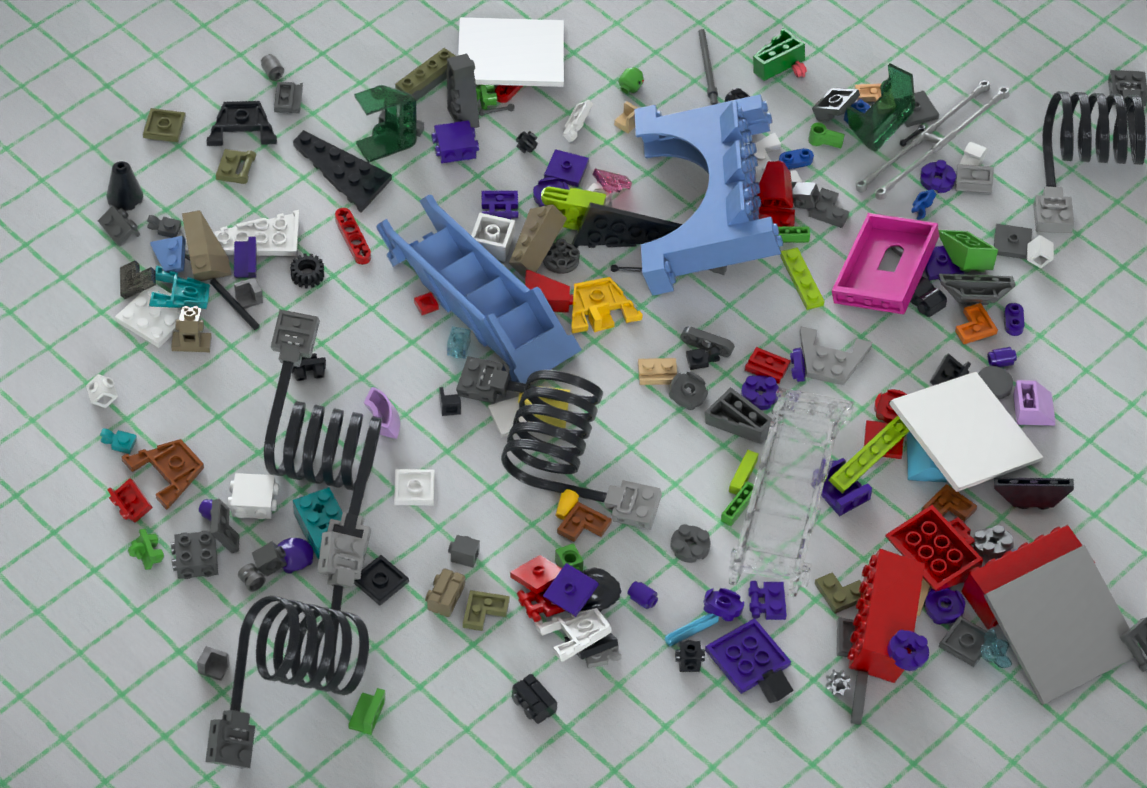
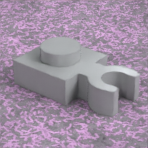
(602, 658)

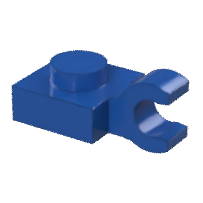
(923, 201)

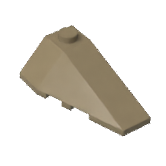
(204, 249)

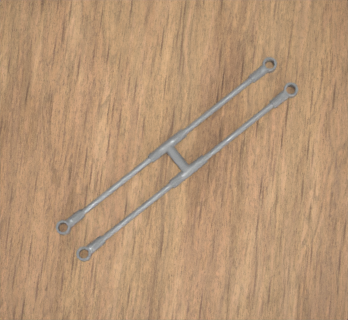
(880, 193)

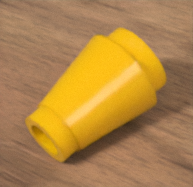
(566, 503)

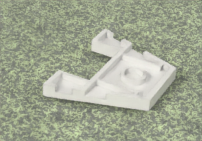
(765, 145)
(582, 631)

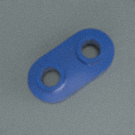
(797, 158)

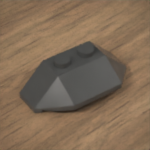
(977, 288)

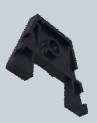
(241, 116)

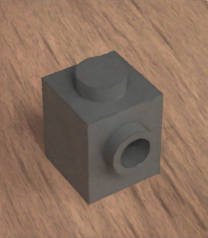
(805, 195)
(464, 550)

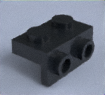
(949, 369)

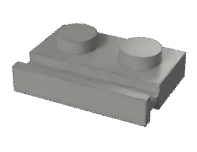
(974, 178)

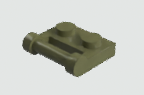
(230, 164)

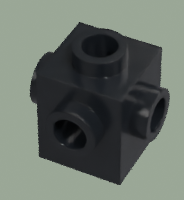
(690, 656)

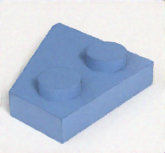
(170, 253)

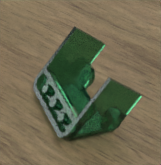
(888, 112)
(400, 123)

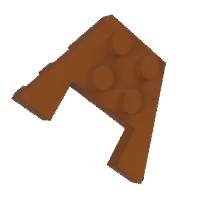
(174, 462)

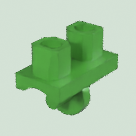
(486, 99)
(143, 549)

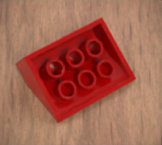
(938, 545)

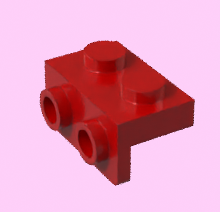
(130, 501)

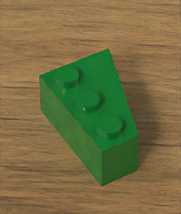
(778, 55)

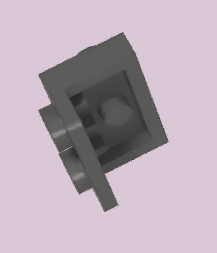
(118, 225)

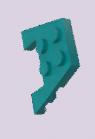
(184, 292)

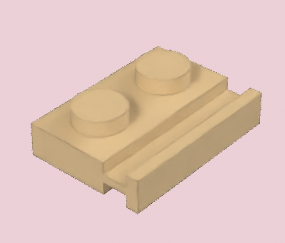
(656, 371)

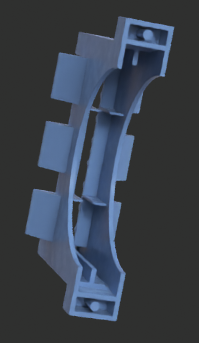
(727, 222)

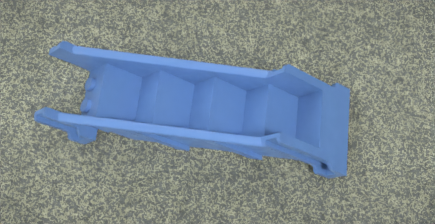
(484, 294)

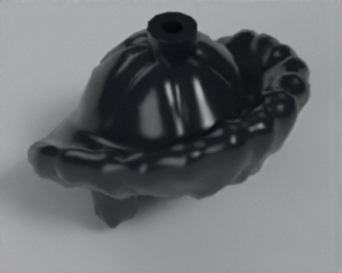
(606, 593)

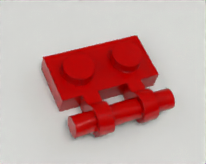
(543, 605)

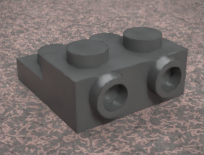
(834, 103)

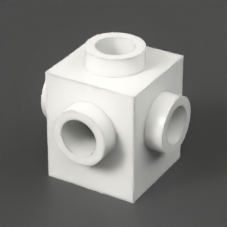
(101, 391)

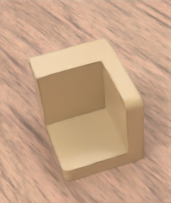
(626, 120)

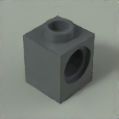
(269, 558)

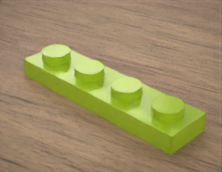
(802, 278)

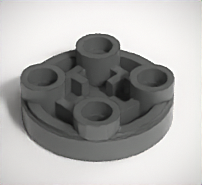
(562, 257)
(997, 380)

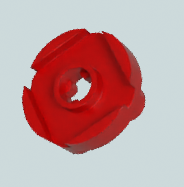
(882, 407)

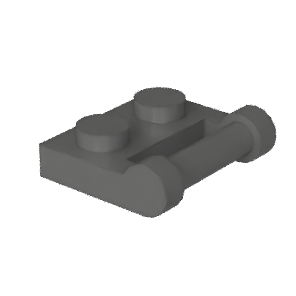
(1138, 631)

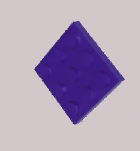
(747, 655)

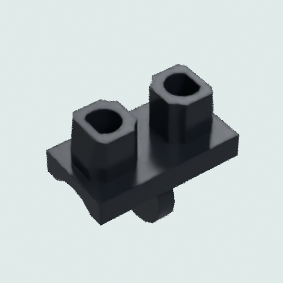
(316, 364)

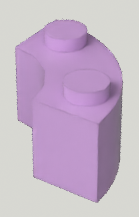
(382, 407)

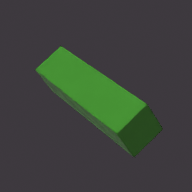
(797, 234)
(737, 505)

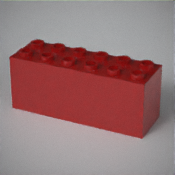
(1014, 565)
(886, 605)

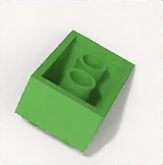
(968, 250)

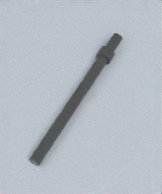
(712, 90)

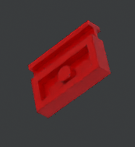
(781, 216)
(767, 364)

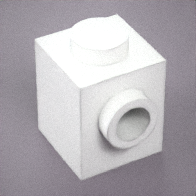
(1040, 251)

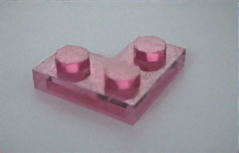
(611, 181)

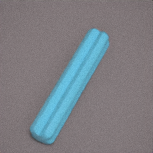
(691, 629)

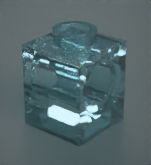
(458, 342)

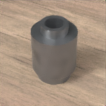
(272, 67)

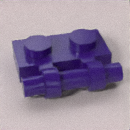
(500, 200)
(774, 600)

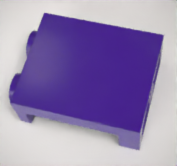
(851, 498)

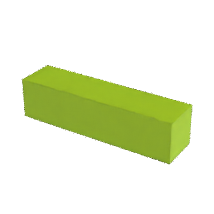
(743, 471)

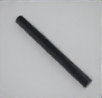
(238, 308)

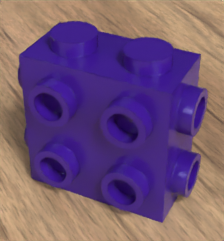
(455, 141)

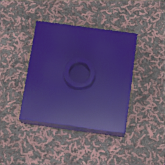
(567, 167)
(940, 264)
(571, 589)

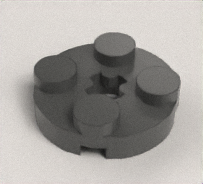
(686, 399)
(690, 534)
(987, 537)

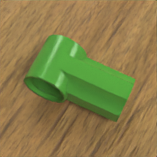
(821, 135)

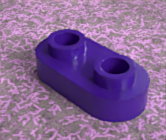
(1014, 315)
(797, 359)

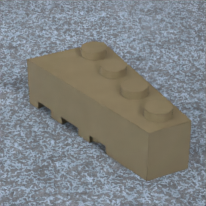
(536, 238)

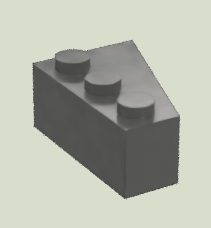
(739, 417)

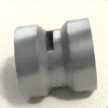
(251, 577)

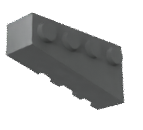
(462, 90)

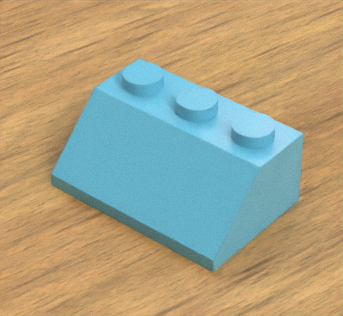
(919, 464)

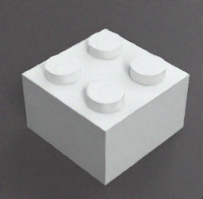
(494, 234)

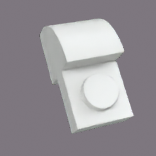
(974, 154)

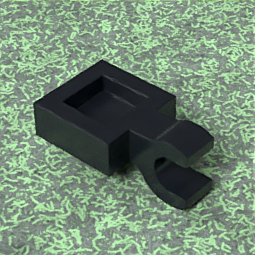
(700, 359)

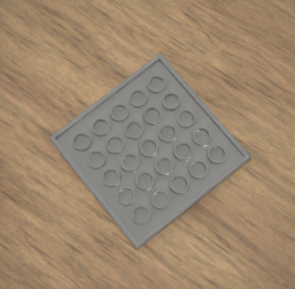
(1061, 624)

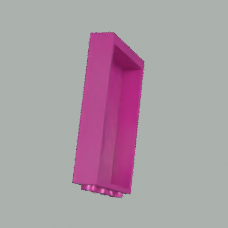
(867, 287)

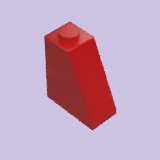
(776, 186)
(555, 292)

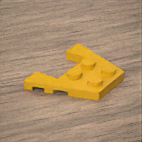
(598, 292)

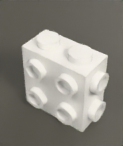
(253, 496)

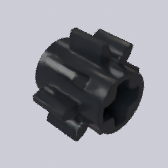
(526, 141)

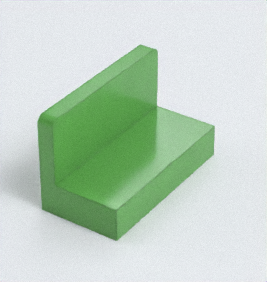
(367, 712)

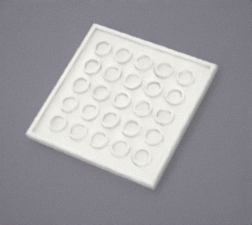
(514, 51)
(966, 431)

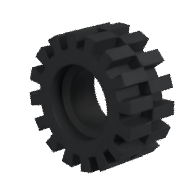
(307, 262)

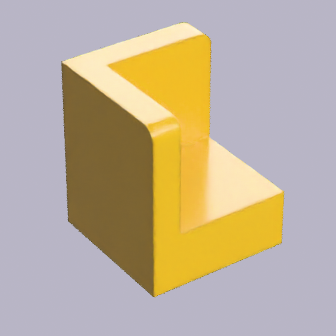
(600, 317)

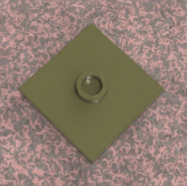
(164, 125)

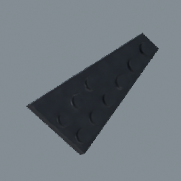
(346, 172)
(619, 228)

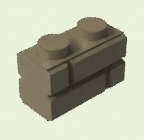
(445, 593)

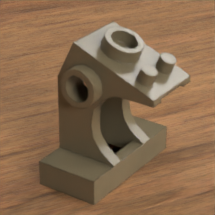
(189, 336)

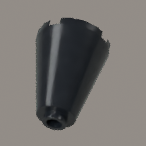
(123, 187)

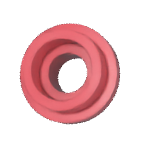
(799, 69)

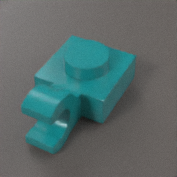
(120, 441)

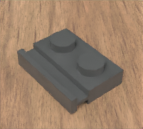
(288, 97)

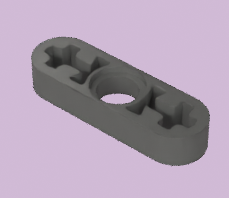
(696, 337)
(859, 697)

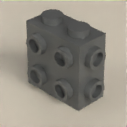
(194, 555)

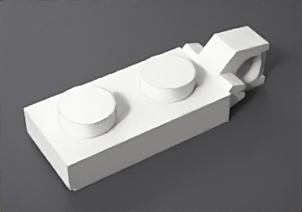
(576, 120)

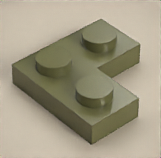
(836, 596)
(481, 604)

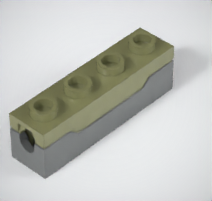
(426, 75)

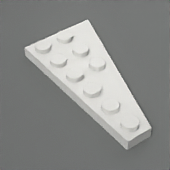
(273, 236)

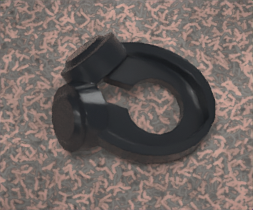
(736, 92)

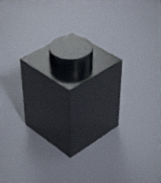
(774, 685)

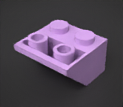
(1033, 404)

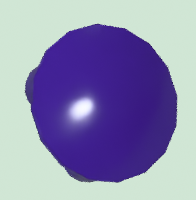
(298, 554)

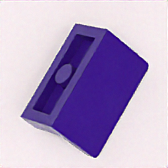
(245, 258)

